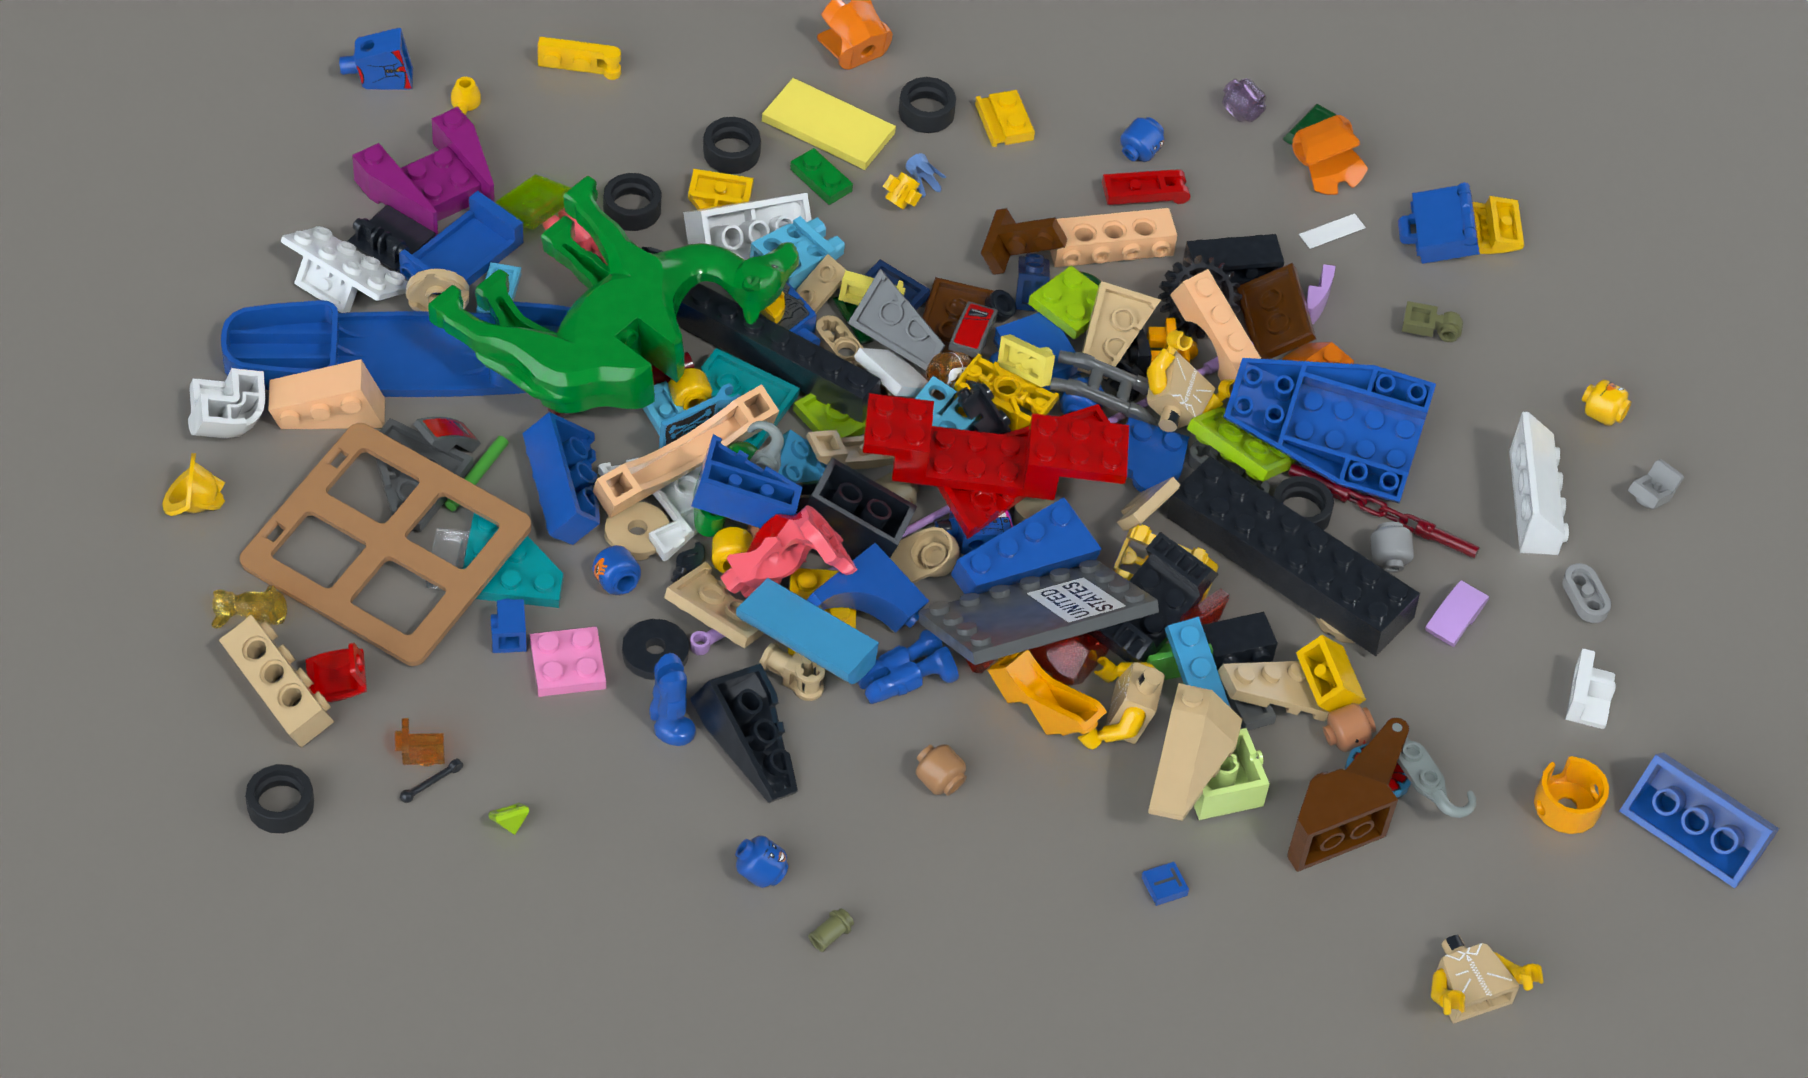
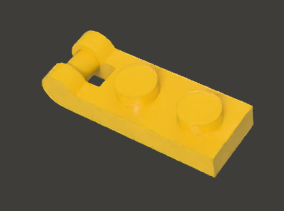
(580, 56)

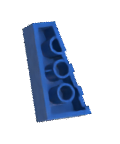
(1031, 548)

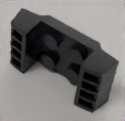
(1176, 582)

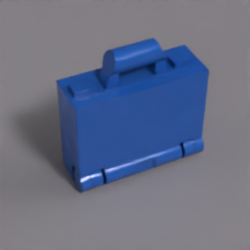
(1442, 223)
(1041, 333)

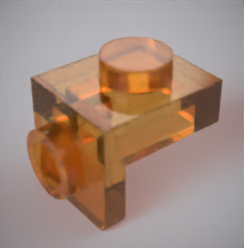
(419, 748)

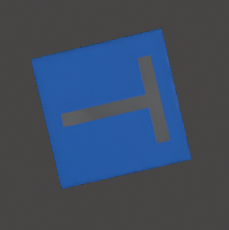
(1165, 883)

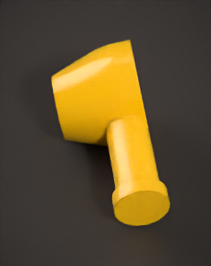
(465, 94)

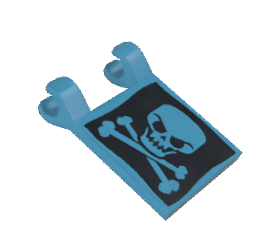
(686, 421)

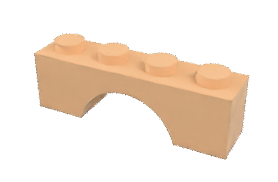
(1205, 305)

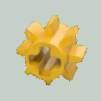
(902, 190)

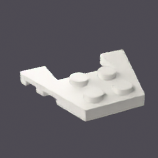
(677, 502)

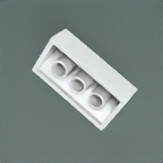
(1537, 488)

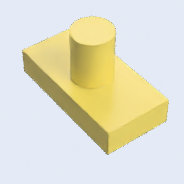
(1026, 360)

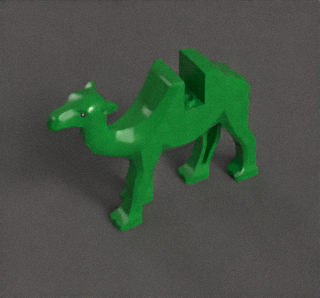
(618, 323)

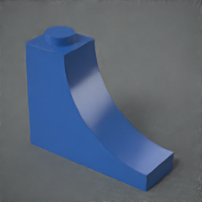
(875, 589)

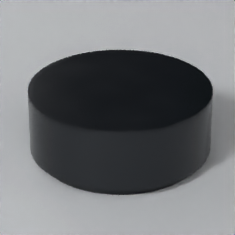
(1003, 303)

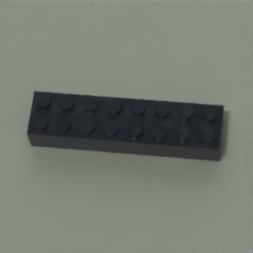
(1293, 556)

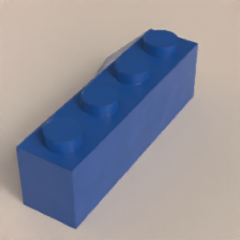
(564, 476)

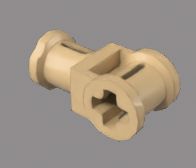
(795, 672)

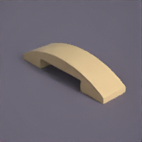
(846, 450)

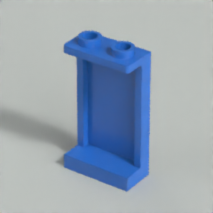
(468, 244)

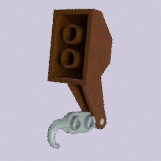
(1357, 804)

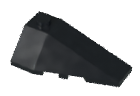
(745, 723)

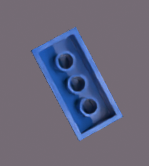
(1698, 819)

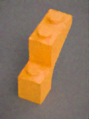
(1053, 703)

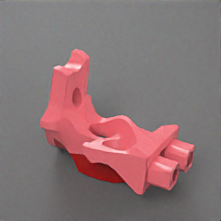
(782, 548)

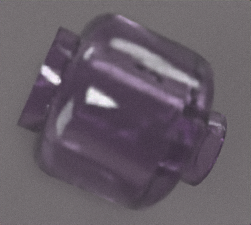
(1244, 100)

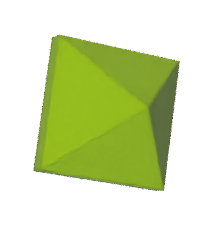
(510, 816)

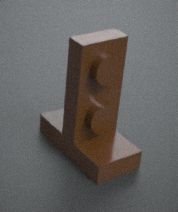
(1013, 238)

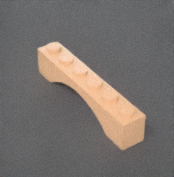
(652, 472)

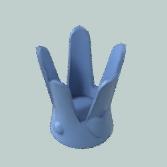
(920, 168)

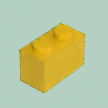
(1330, 674)

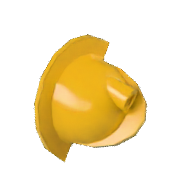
(194, 491)

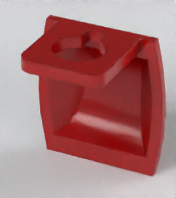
(338, 673)

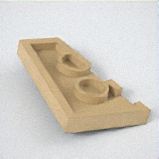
(1271, 684)

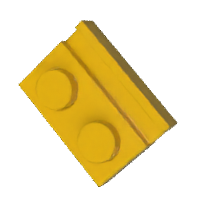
(1005, 118)

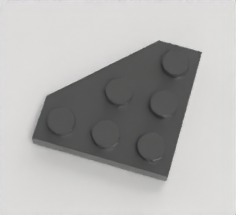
(399, 485)

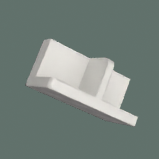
(1590, 692)

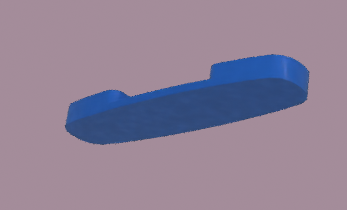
(398, 347)

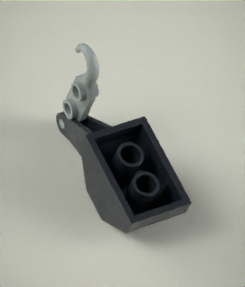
(846, 499)

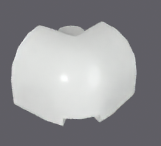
(226, 407)

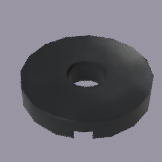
(651, 633)

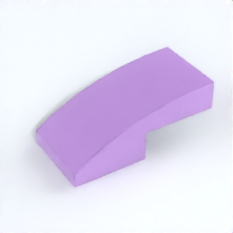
(1318, 296)
(1456, 613)

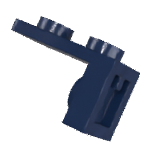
(1032, 275)

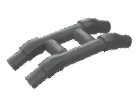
(1091, 390)

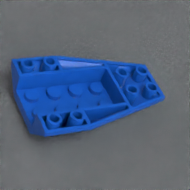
(1335, 418)

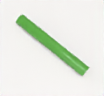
(482, 466)

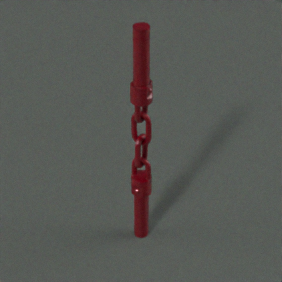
(1423, 528)

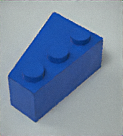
(741, 489)

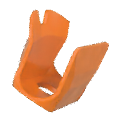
(854, 32)
(1329, 154)

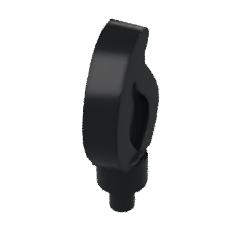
(688, 561)

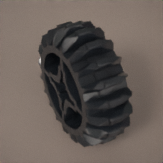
(1183, 272)

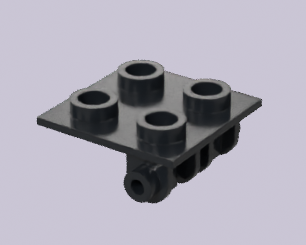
(388, 235)

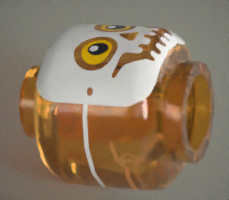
(947, 367)

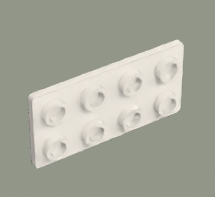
(336, 270)

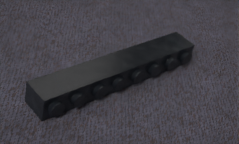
(778, 352)

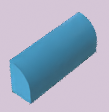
(809, 631)

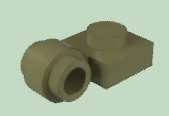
(1423, 320)

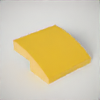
(1498, 225)

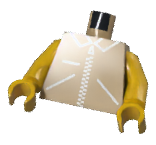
(1178, 389)
(1132, 702)
(1477, 979)

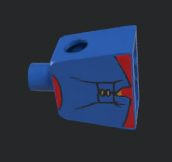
(380, 61)

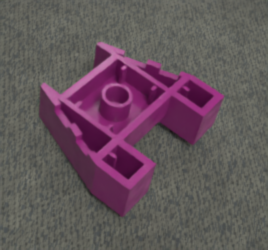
(434, 184)

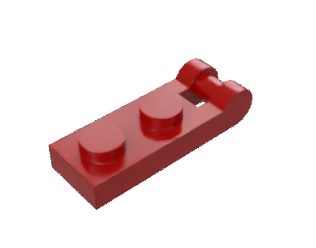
(1146, 187)

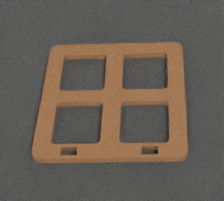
(387, 543)

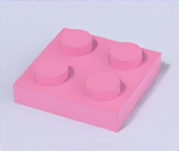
(567, 661)

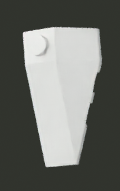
(743, 223)

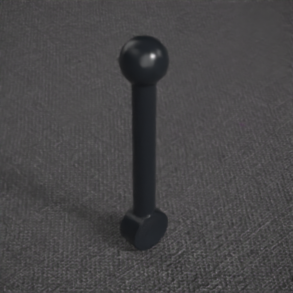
(454, 766)

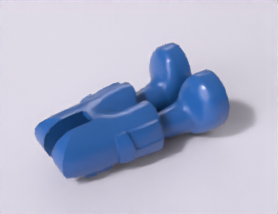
(898, 675)
(671, 702)

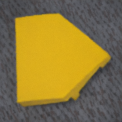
(718, 189)

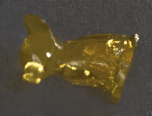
(263, 606)

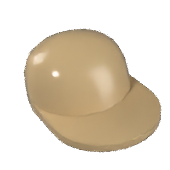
(926, 554)

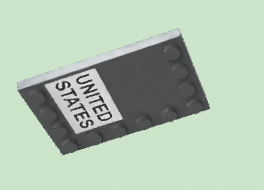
(1036, 611)

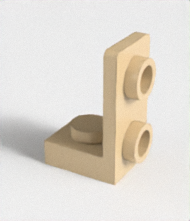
(821, 283)

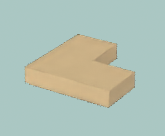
(1147, 503)

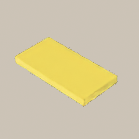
(828, 123)

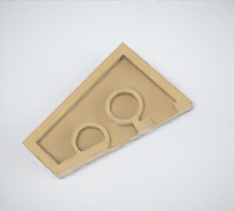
(1115, 322)
(712, 604)

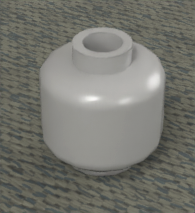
(1392, 546)

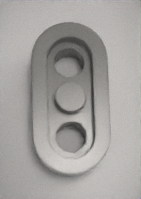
(1588, 595)

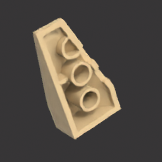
(1196, 744)

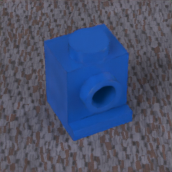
(509, 626)

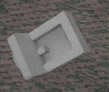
(1656, 486)

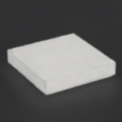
(893, 371)

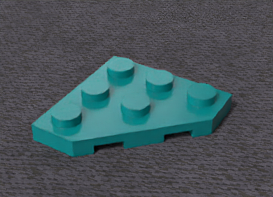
(726, 369)
(525, 574)

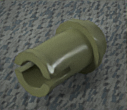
(831, 929)

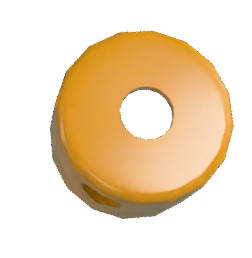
(1573, 783)

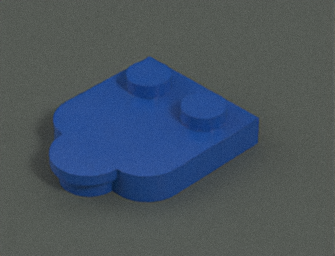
(1153, 454)

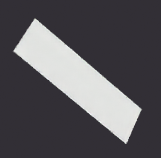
(1332, 231)

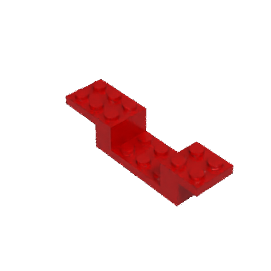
(990, 460)

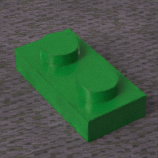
(821, 176)

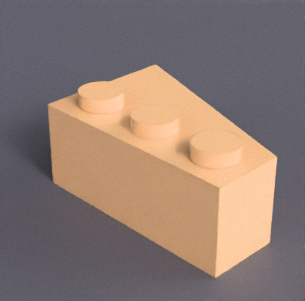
(327, 398)

